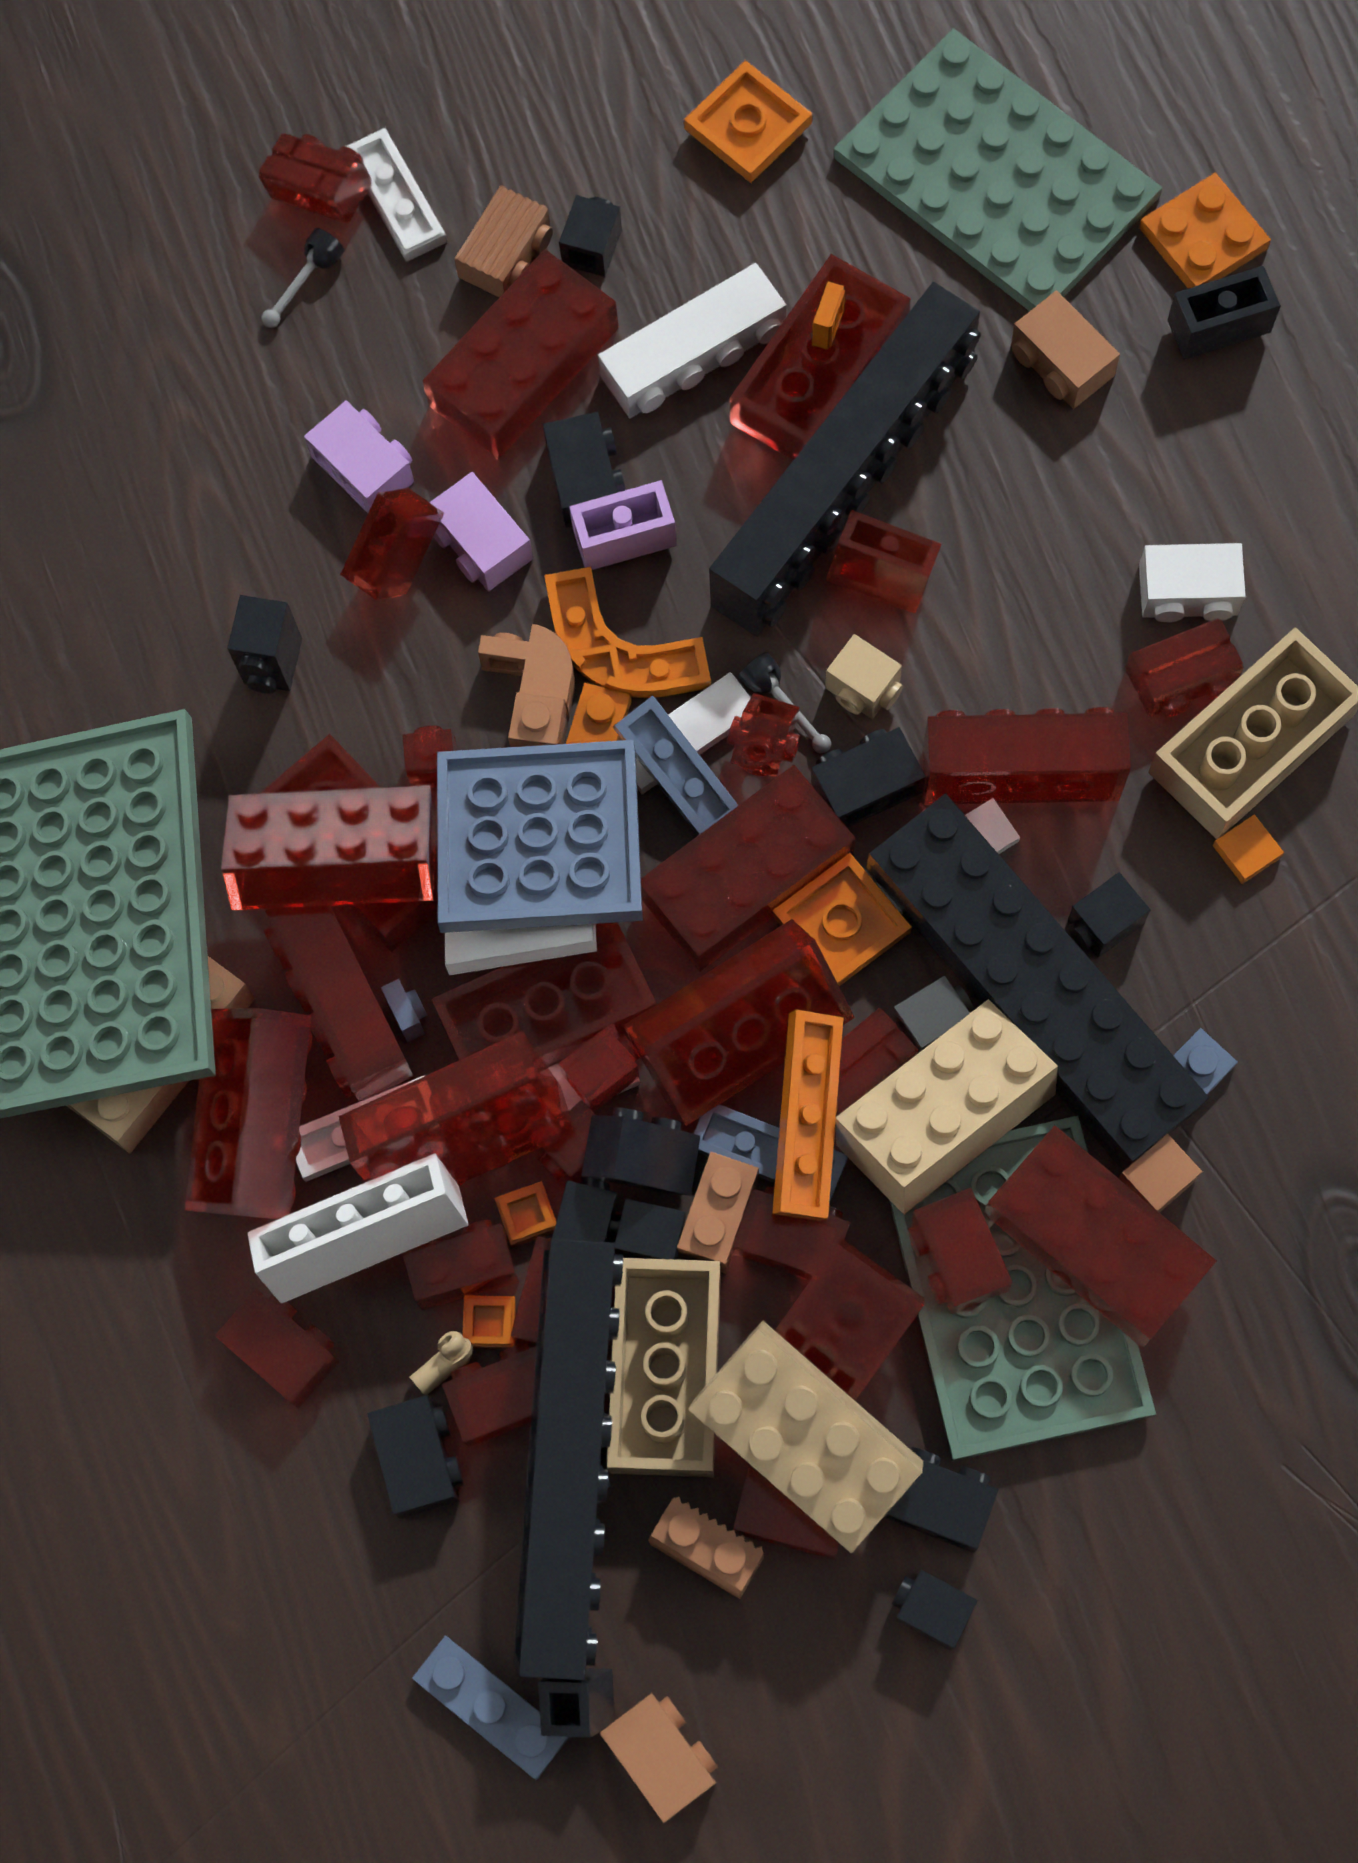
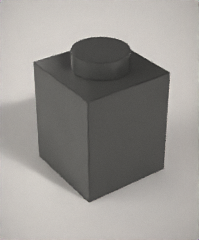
(932, 1012)

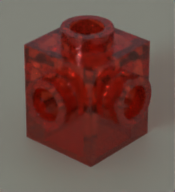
(764, 736)

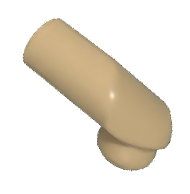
(453, 1353)

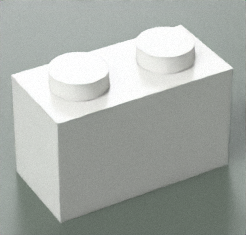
(1192, 581)

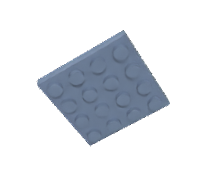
(538, 836)

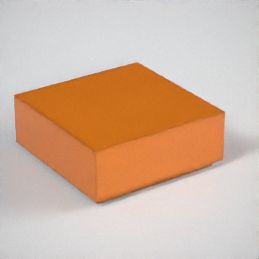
(828, 315)
(1248, 849)
(526, 1214)
(489, 1321)

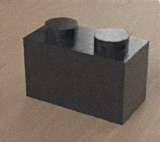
(1223, 312)
(581, 461)
(264, 644)
(868, 776)
(641, 1153)
(415, 1457)
(946, 1503)

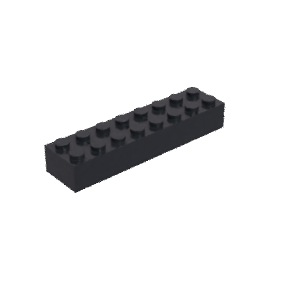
(845, 460)
(1030, 968)
(565, 1460)

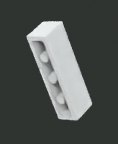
(692, 341)
(357, 1228)

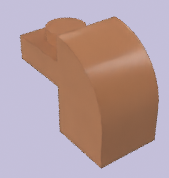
(541, 662)

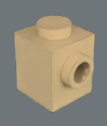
(864, 678)

